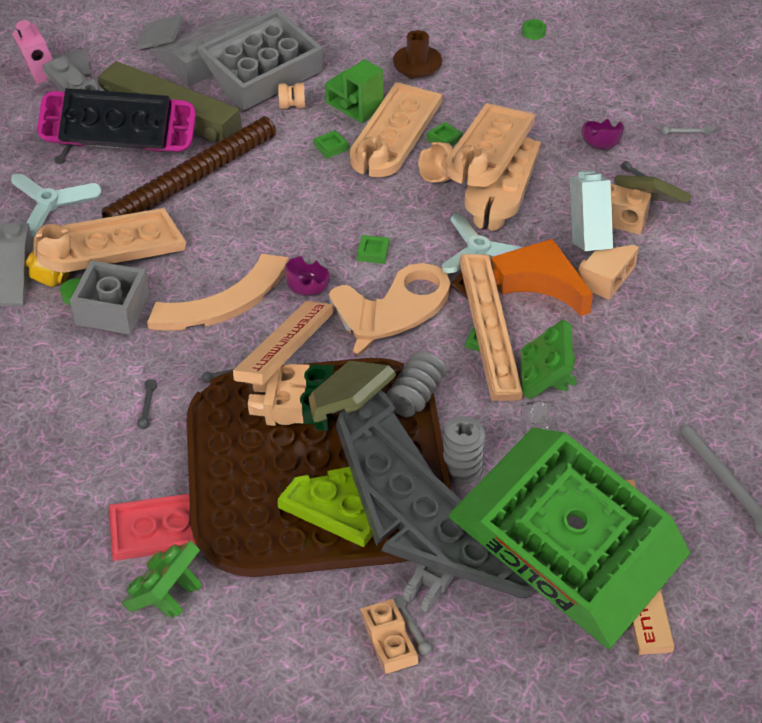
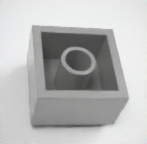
(110, 297)

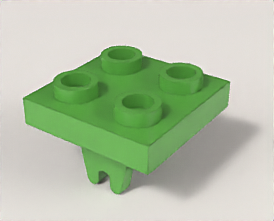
(548, 361)
(160, 577)

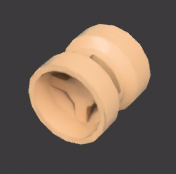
(285, 96)

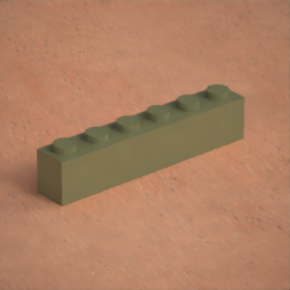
(213, 118)

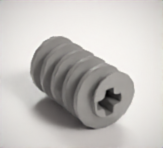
(416, 383)
(464, 449)

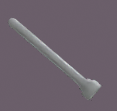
(724, 475)

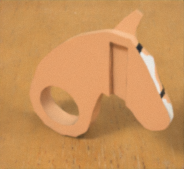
(396, 311)

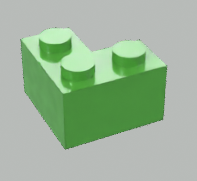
(356, 91)

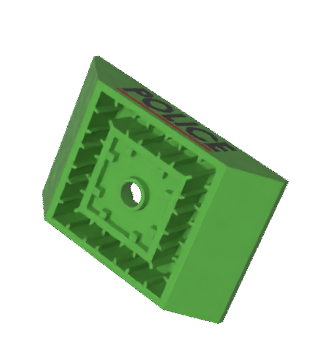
(591, 573)

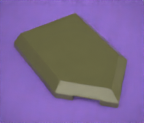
(658, 188)
(349, 388)

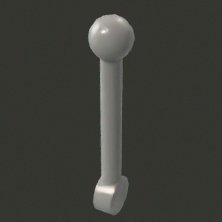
(709, 130)
(424, 647)

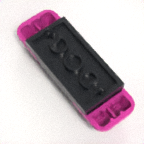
(116, 120)

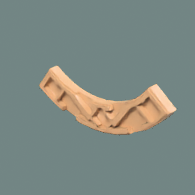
(224, 305)

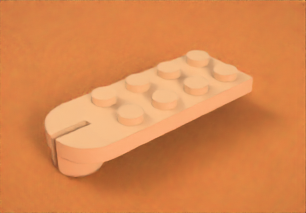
(394, 130)
(488, 145)
(506, 192)
(107, 240)

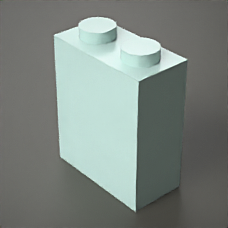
(591, 211)

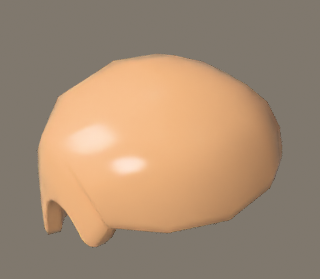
(433, 162)

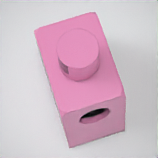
(30, 44)

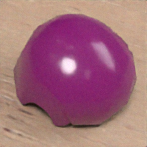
(602, 135)
(306, 278)

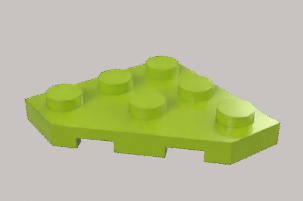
(329, 504)

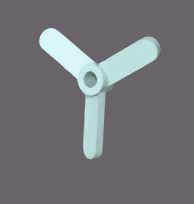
(50, 199)
(475, 244)

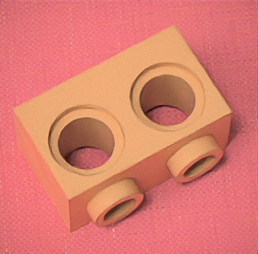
(629, 208)

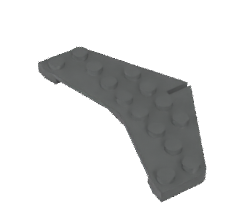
(407, 496)

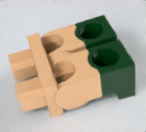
(288, 395)

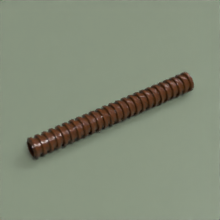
(193, 169)

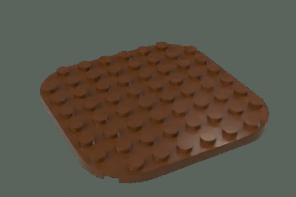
(245, 466)

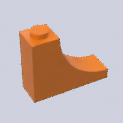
(542, 270)

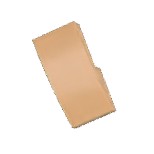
(389, 636)

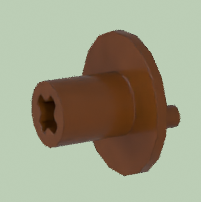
(417, 57)

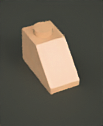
(608, 269)

